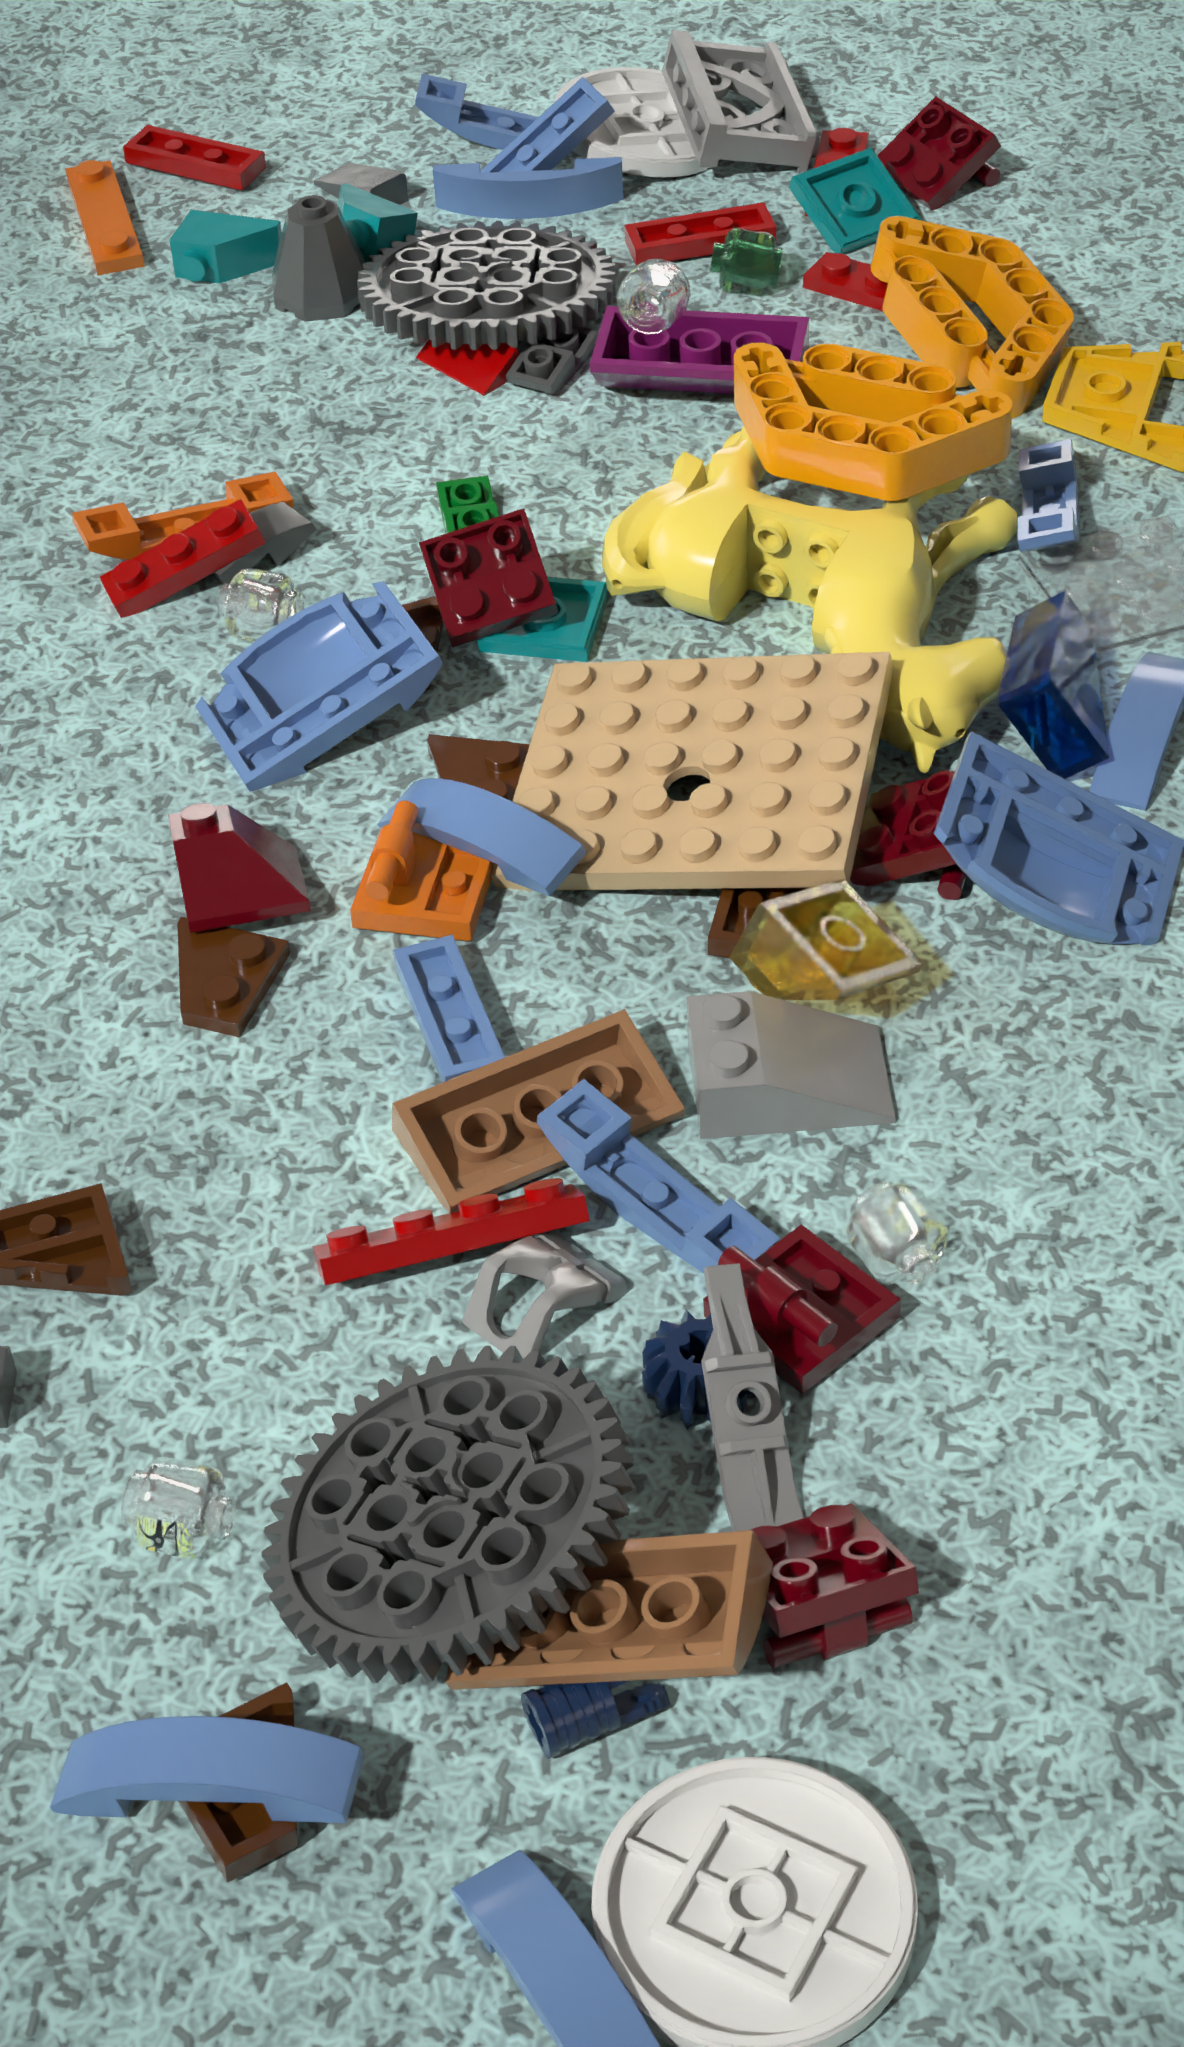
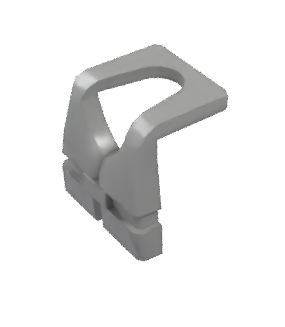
(568, 1283)

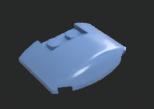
(317, 684)
(1056, 849)

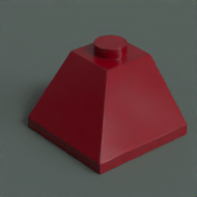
(234, 868)

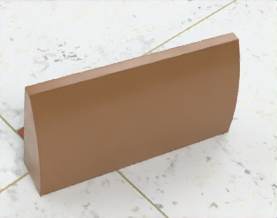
(483, 1129)
(650, 1614)

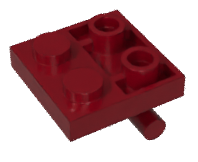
(940, 154)
(488, 577)
(900, 836)
(810, 1305)
(832, 1585)

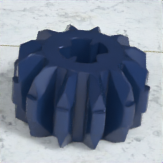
(675, 1369)

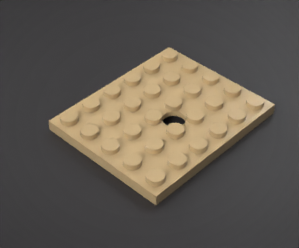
(774, 735)

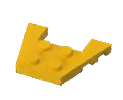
(1110, 395)

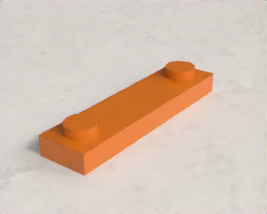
(104, 217)

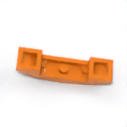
(116, 534)

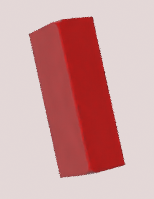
(477, 369)

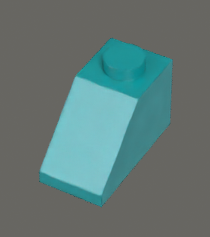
(374, 219)
(223, 246)

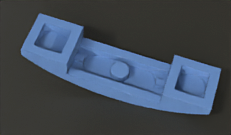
(481, 123)
(528, 193)
(1049, 497)
(1141, 732)
(494, 829)
(643, 1188)
(210, 1760)
(551, 1956)

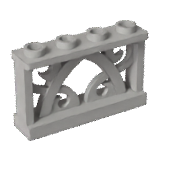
(716, 130)

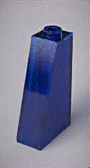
(1054, 687)

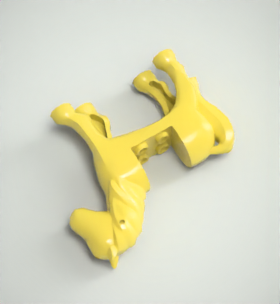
(859, 570)

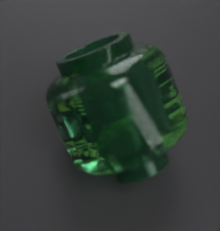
(747, 262)

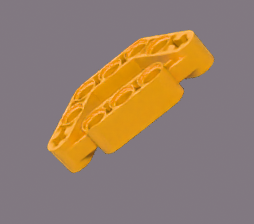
(937, 268)
(866, 420)

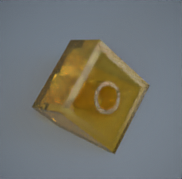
(821, 946)

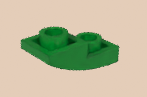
(465, 502)

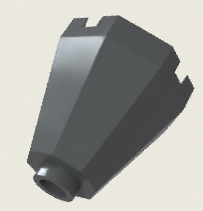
(316, 262)

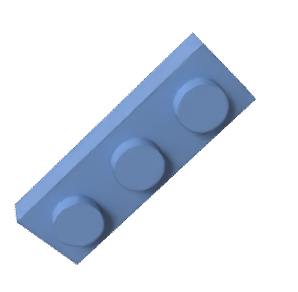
(555, 131)
(447, 1007)

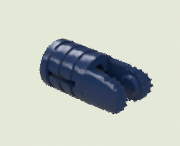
(582, 1711)

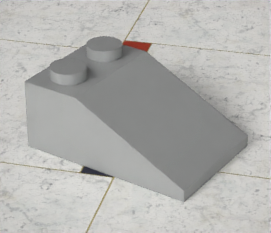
(782, 1067)

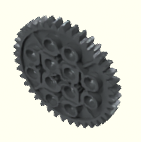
(486, 285)
(448, 1514)

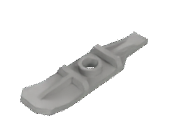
(749, 1449)

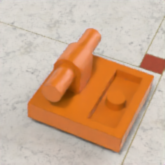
(420, 883)

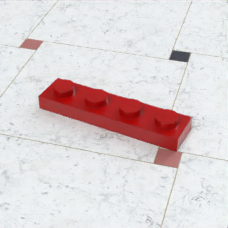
(422, 1237)

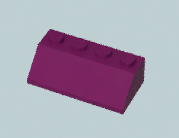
(692, 353)

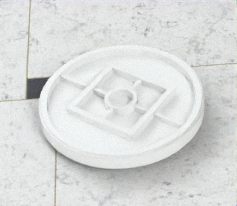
(642, 128)
(756, 1906)

